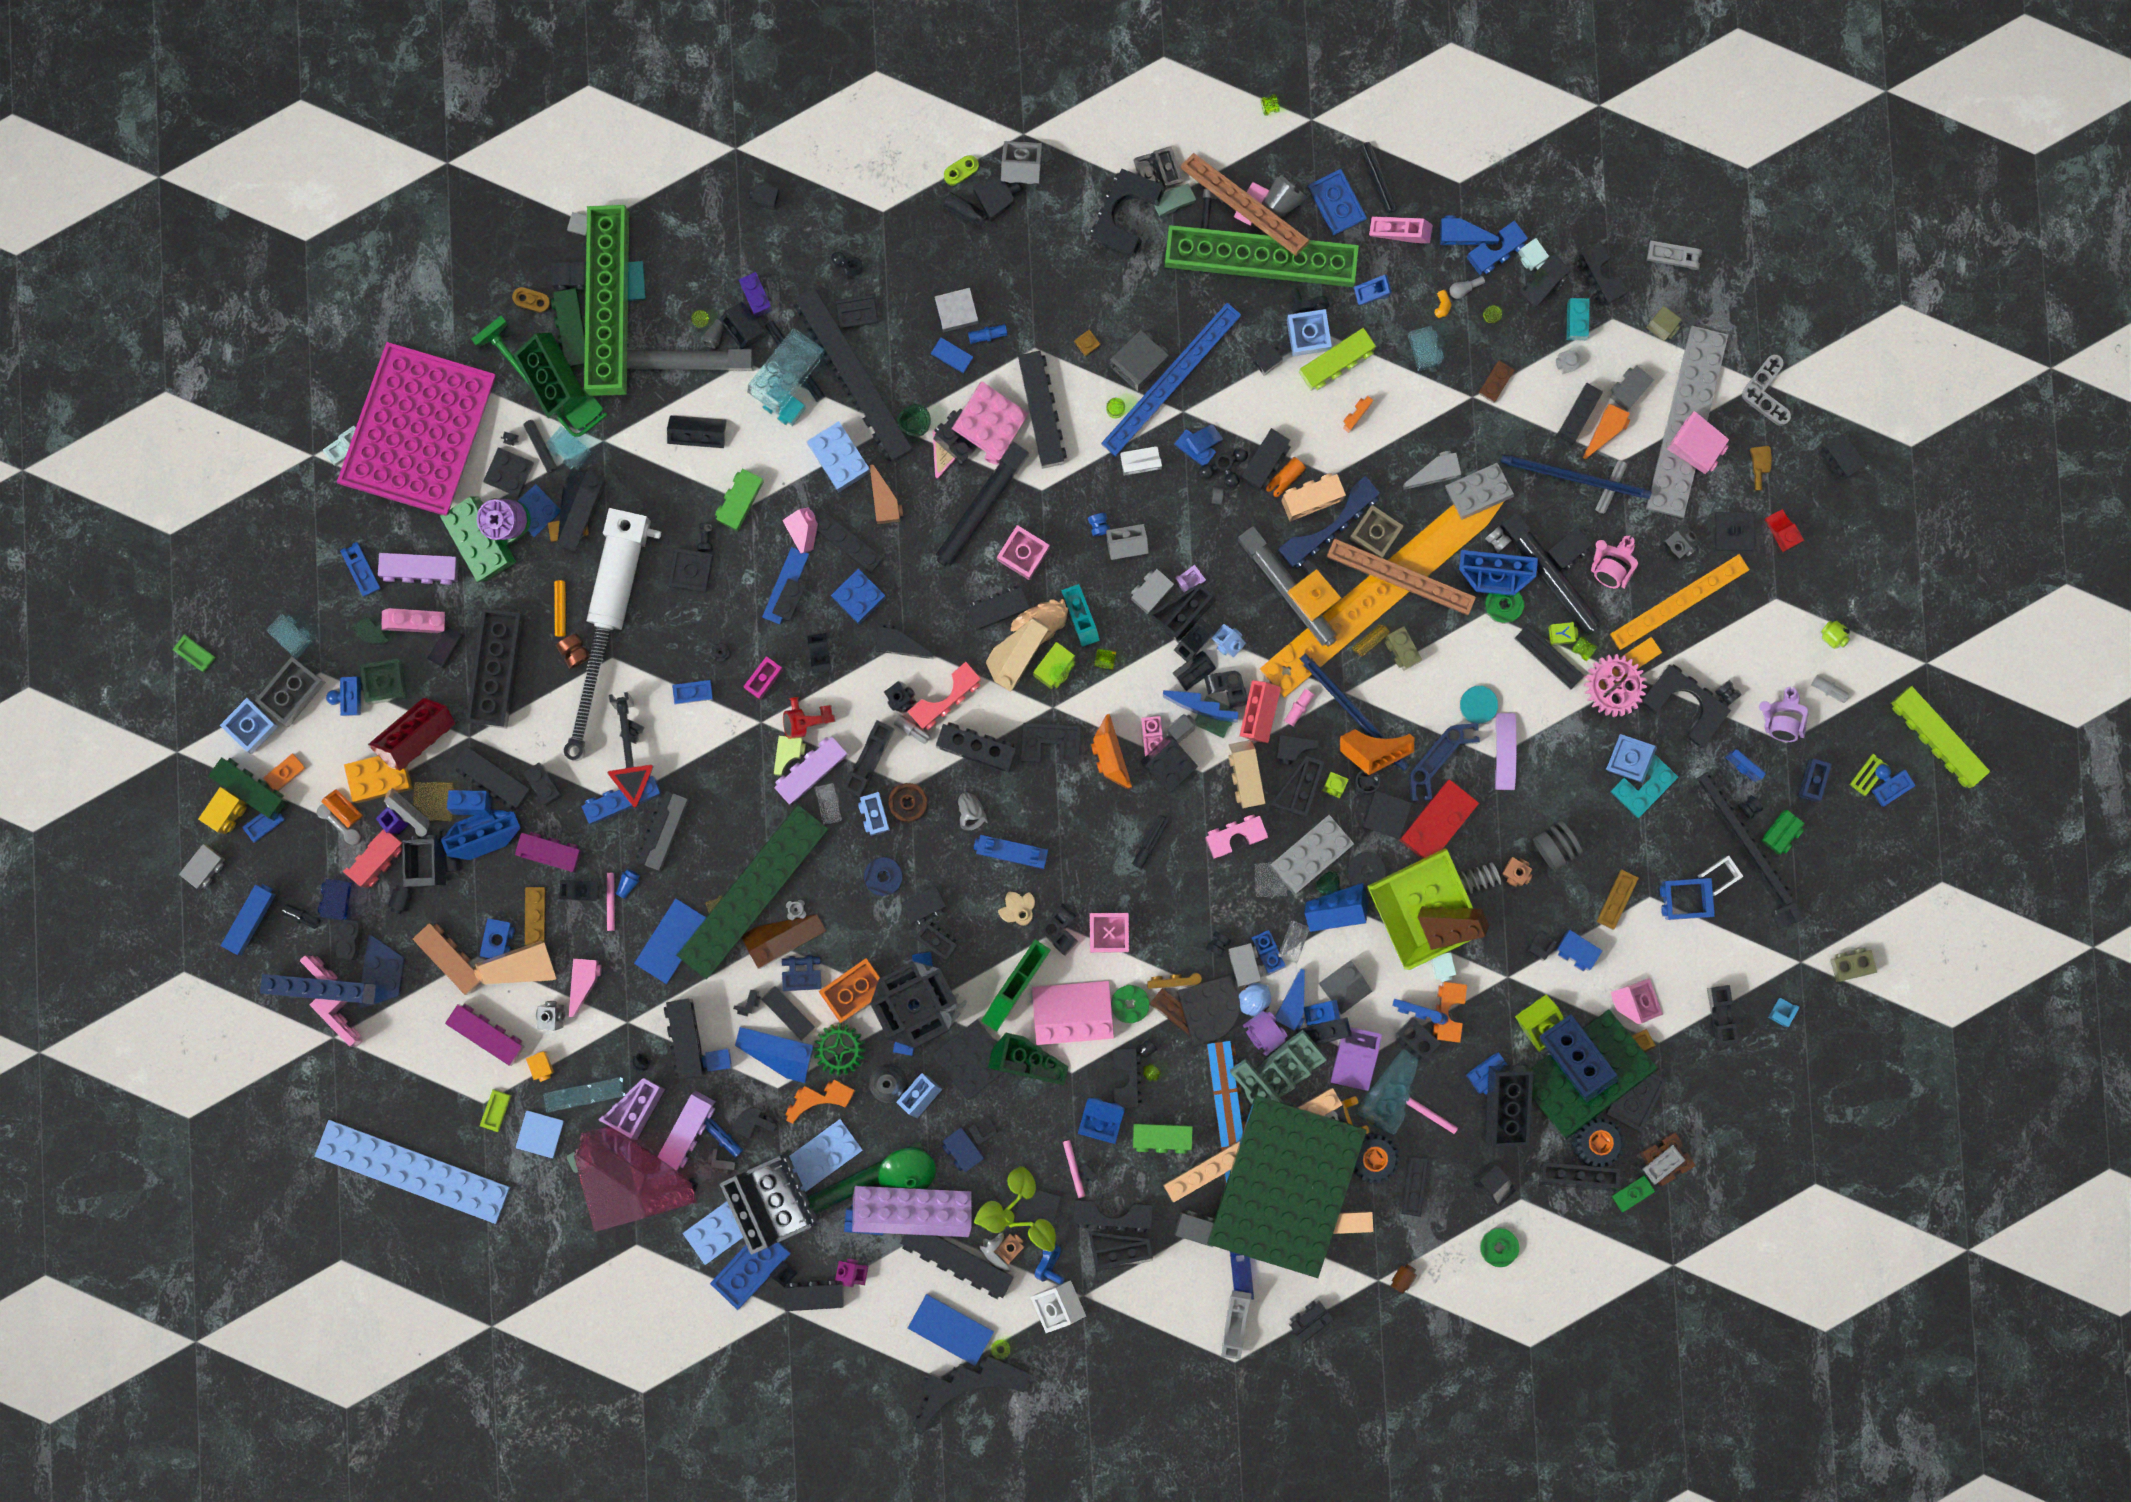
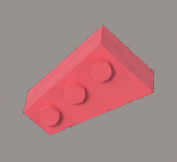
(375, 859)

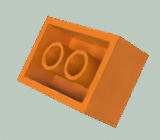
(851, 990)

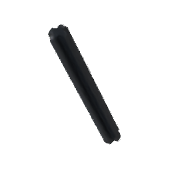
(809, 382)

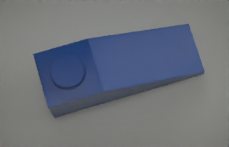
(1460, 232)
(1292, 1007)

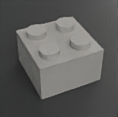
(1021, 162)

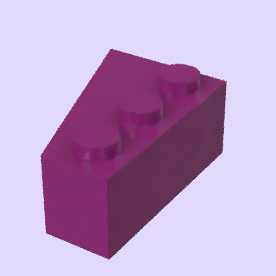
(548, 851)

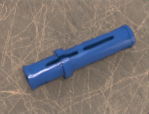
(725, 1140)

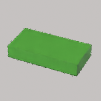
(194, 653)

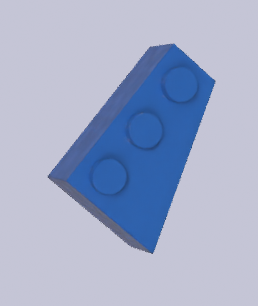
(1338, 909)

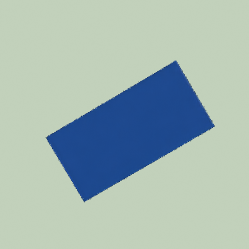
(671, 934)
(747, 1273)
(950, 1329)

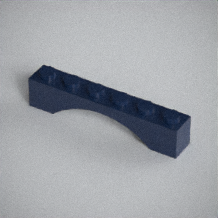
(1298, 548)
(317, 989)

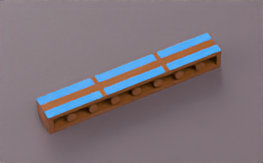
(1225, 1094)

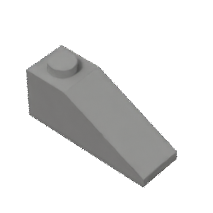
(1440, 469)

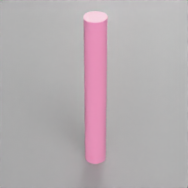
(610, 902)
(1431, 1115)
(1074, 1168)

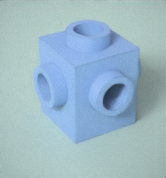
(1231, 643)

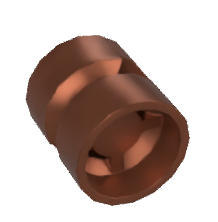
(573, 651)

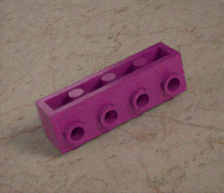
(484, 1034)

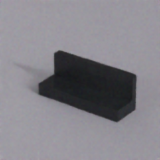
(696, 431)

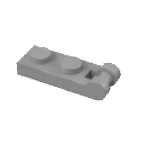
(1673, 255)
(407, 812)

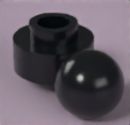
(852, 265)

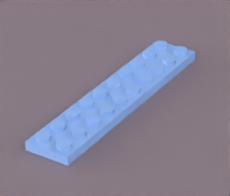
(811, 1162)
(412, 1171)

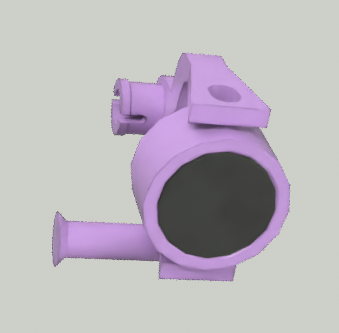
(1784, 727)

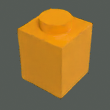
(540, 1066)

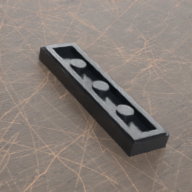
(1549, 657)

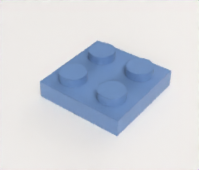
(1631, 758)

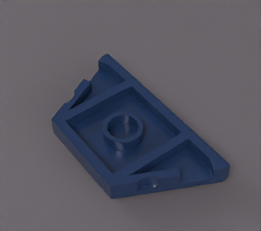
(382, 968)

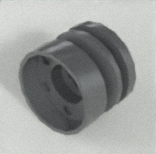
(1560, 844)

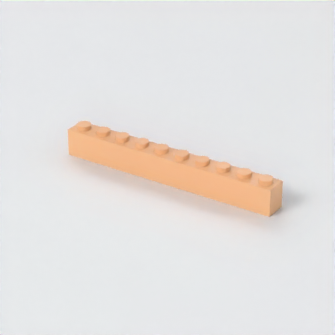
(1223, 1161)

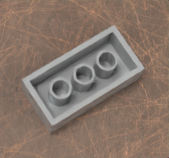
(1311, 854)

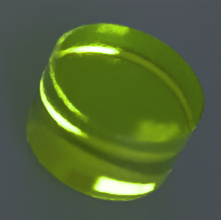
(1492, 314)
(700, 319)

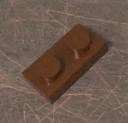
(1496, 381)

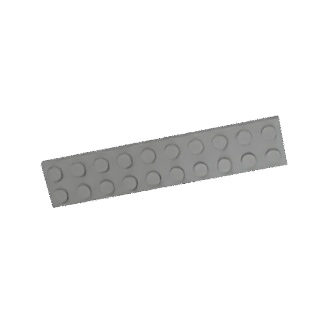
(1692, 393)

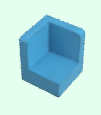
(1783, 1012)

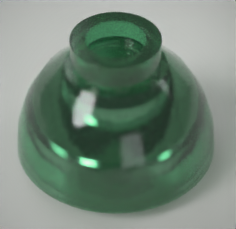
(1328, 883)

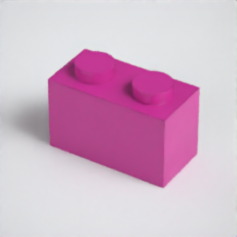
(763, 678)

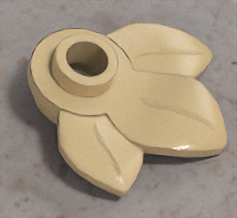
(1015, 906)

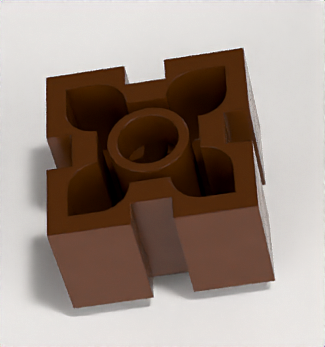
(1652, 1151)

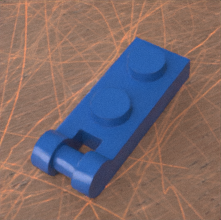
(360, 570)
(1421, 1012)

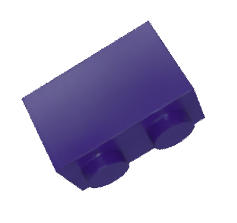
(755, 295)

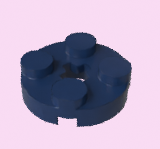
(877, 867)

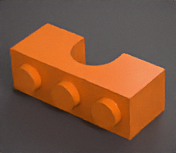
(1449, 994)

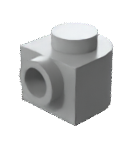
(1568, 361)

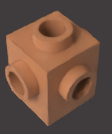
(1510, 872)

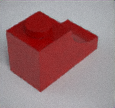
(1784, 530)

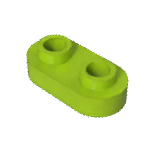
(962, 171)

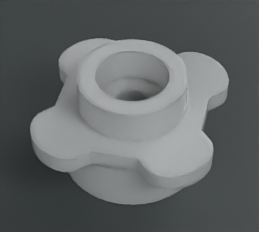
(799, 905)

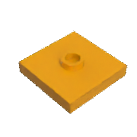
(1314, 595)

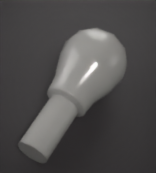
(1460, 289)

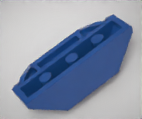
(1497, 572)
(480, 834)

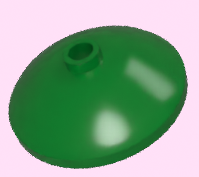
(907, 1165)

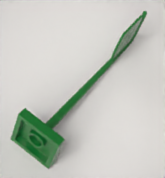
(579, 416)

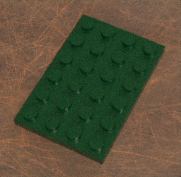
(1559, 1097)

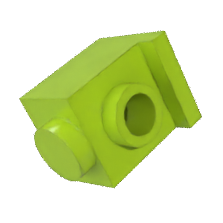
(1335, 784)

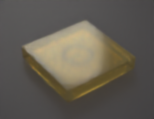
(432, 800)

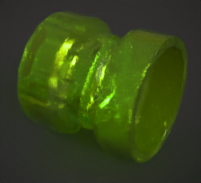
(1584, 648)

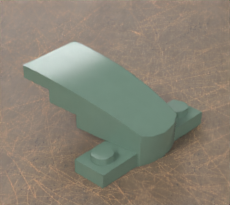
(1281, 1069)

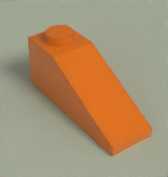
(1609, 426)

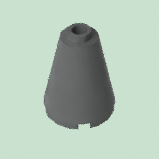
(1283, 197)
(897, 1079)

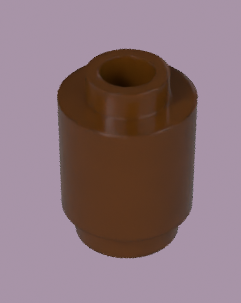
(1403, 1278)

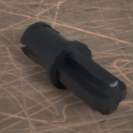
(301, 916)

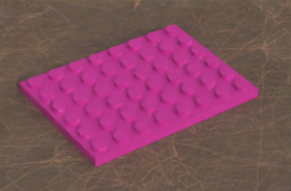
(416, 429)

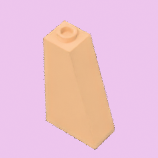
(519, 965)
(1354, 1222)

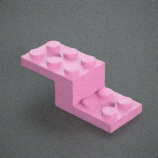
(328, 1008)

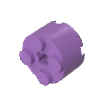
(1265, 1032)

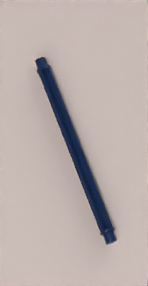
(1576, 476)
(1346, 703)

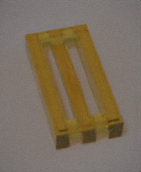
(1370, 640)

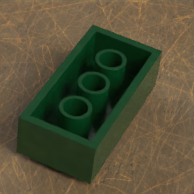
(549, 375)

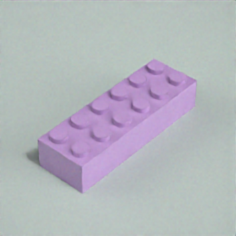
(911, 1211)

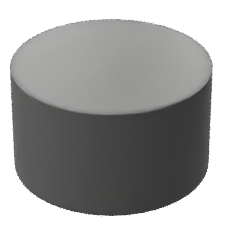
(1217, 495)

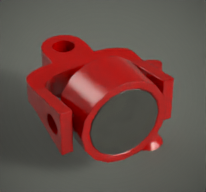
(796, 723)

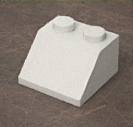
(1058, 1306)

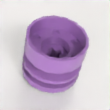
(511, 519)

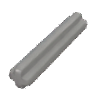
(1608, 494)

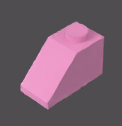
(802, 529)

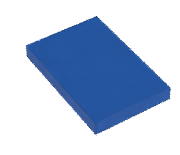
(1337, 202)

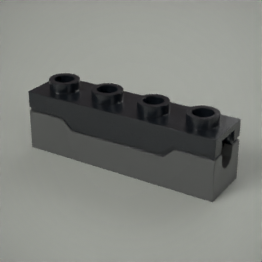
(663, 830)

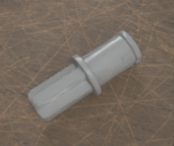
(1830, 689)
(912, 729)

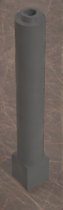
(691, 360)
(1283, 581)

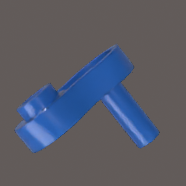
(1045, 1267)

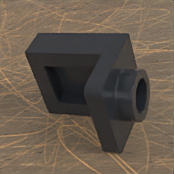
(752, 1002)

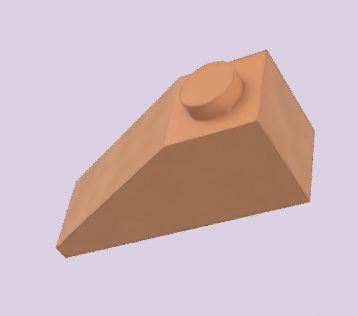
(885, 503)

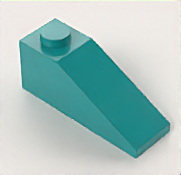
(1080, 615)

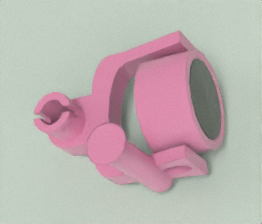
(1609, 571)

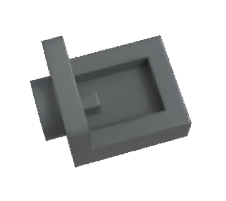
(723, 1165)

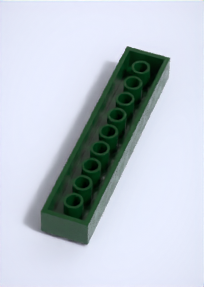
(751, 891)

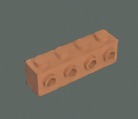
(447, 957)

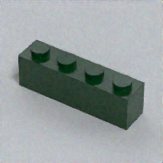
(571, 326)
(247, 788)

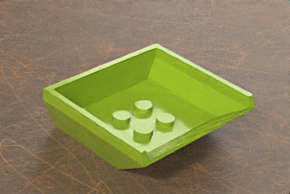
(1402, 894)

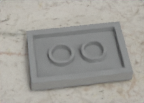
(1479, 491)

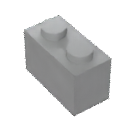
(1127, 541)
(1151, 591)
(202, 867)
(1245, 965)

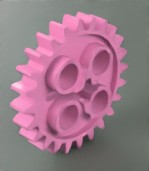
(1626, 698)

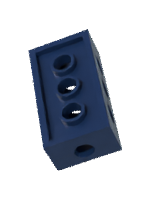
(1576, 1071)

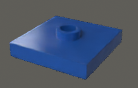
(1745, 765)

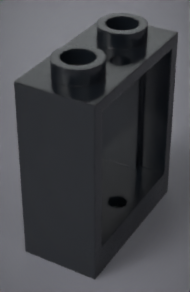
(410, 862)

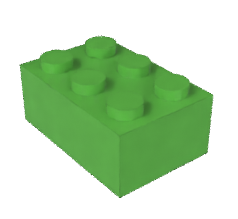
(1162, 1137)

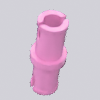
(1299, 707)

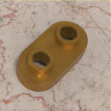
(532, 300)

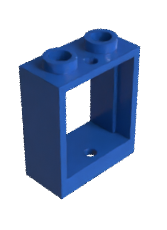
(1707, 899)

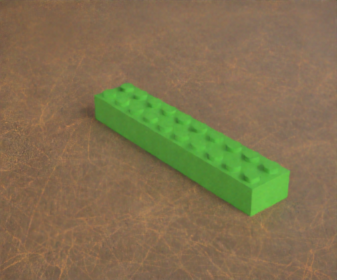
(1260, 256)
(606, 300)

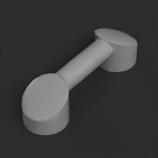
(350, 835)

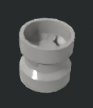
(1501, 542)

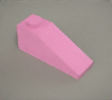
(1402, 229)
(583, 979)

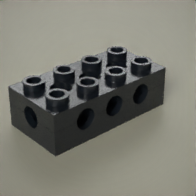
(951, 731)

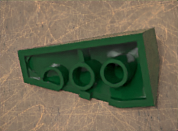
(1021, 1057)

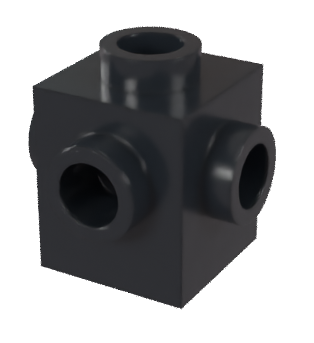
(900, 697)

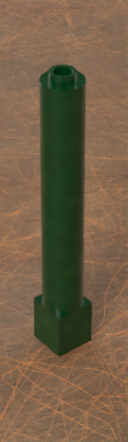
(845, 1188)

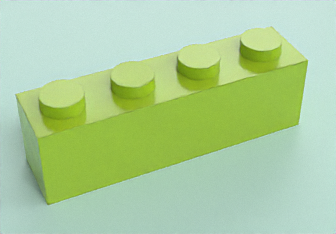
(1337, 359)

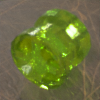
(1270, 105)
(1113, 410)

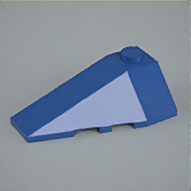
(780, 1054)

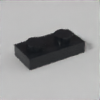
(788, 599)

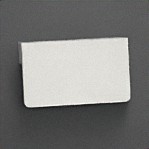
(1140, 460)

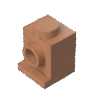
(1002, 1250)

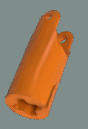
(1286, 476)

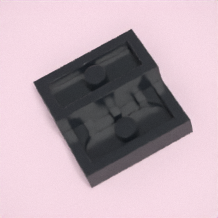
(1159, 167)

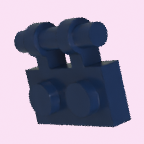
(801, 980)

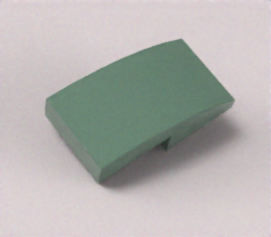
(1175, 199)

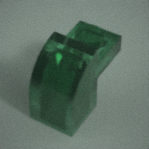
(370, 633)

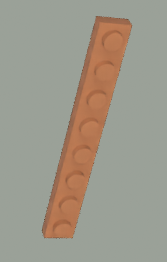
(1245, 204)
(1401, 577)

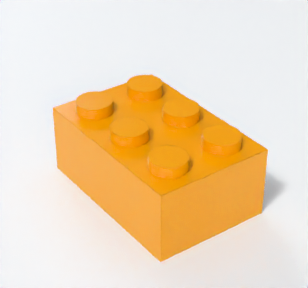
(374, 778)

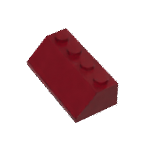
(412, 733)

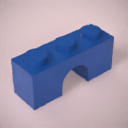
(1484, 259)

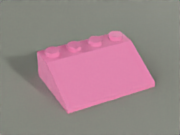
(1072, 1012)

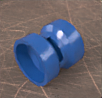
(1099, 524)

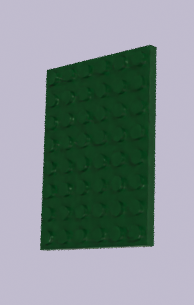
(1286, 1186)

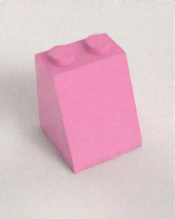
(1699, 443)

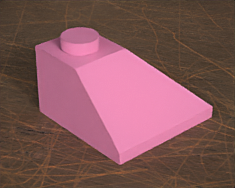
(1637, 1001)

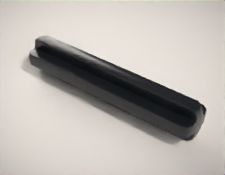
(540, 445)

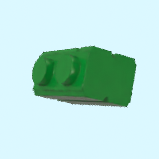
(1783, 832)

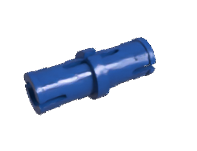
(987, 333)

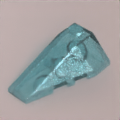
(1387, 1098)

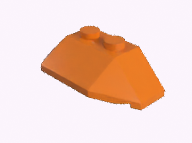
(1109, 754)

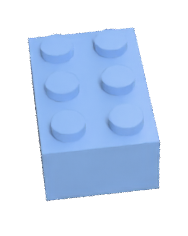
(838, 456)

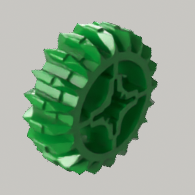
(822, 1049)

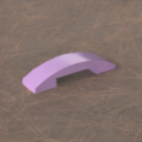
(1505, 751)

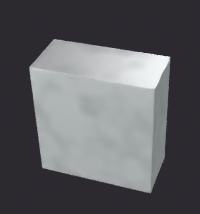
(956, 310)

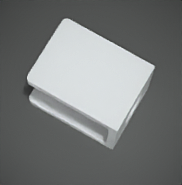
(1730, 864)

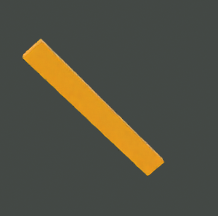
(1679, 602)

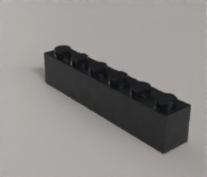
(1041, 409)
(960, 1262)

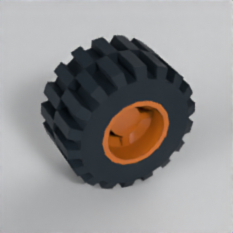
(1598, 1143)
(1376, 1159)

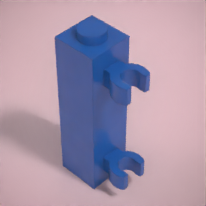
(1011, 851)
(248, 919)

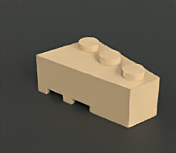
(1246, 774)

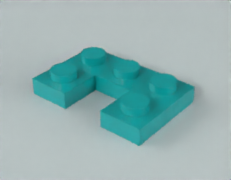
(1640, 800)

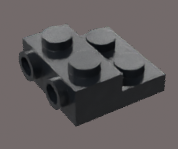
(953, 442)

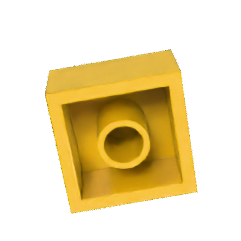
(223, 811)

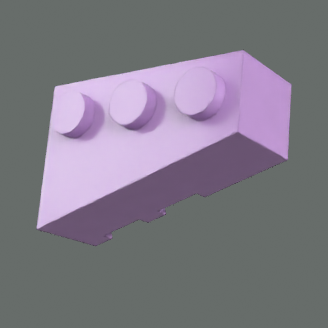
(634, 1109)

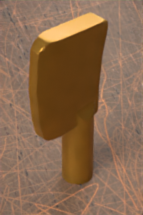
(1761, 463)

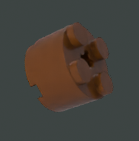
(907, 791)

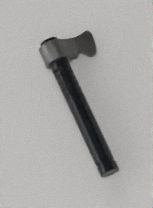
(1208, 196)

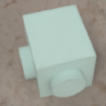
(1533, 255)

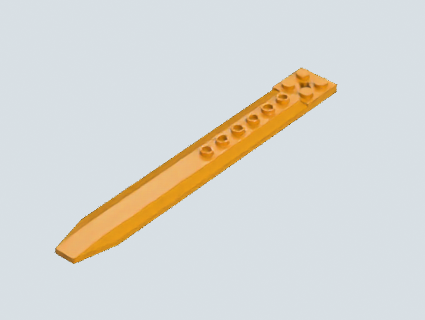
(1376, 596)

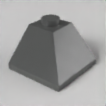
(1345, 986)

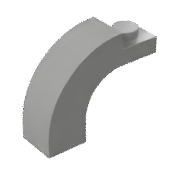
(1235, 1324)

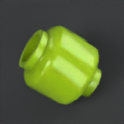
(1835, 634)

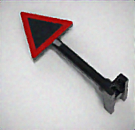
(631, 779)

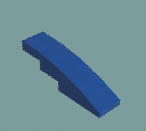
(1193, 703)

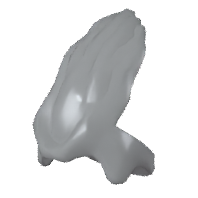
(971, 809)
(988, 1249)

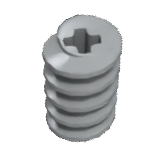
(1478, 878)

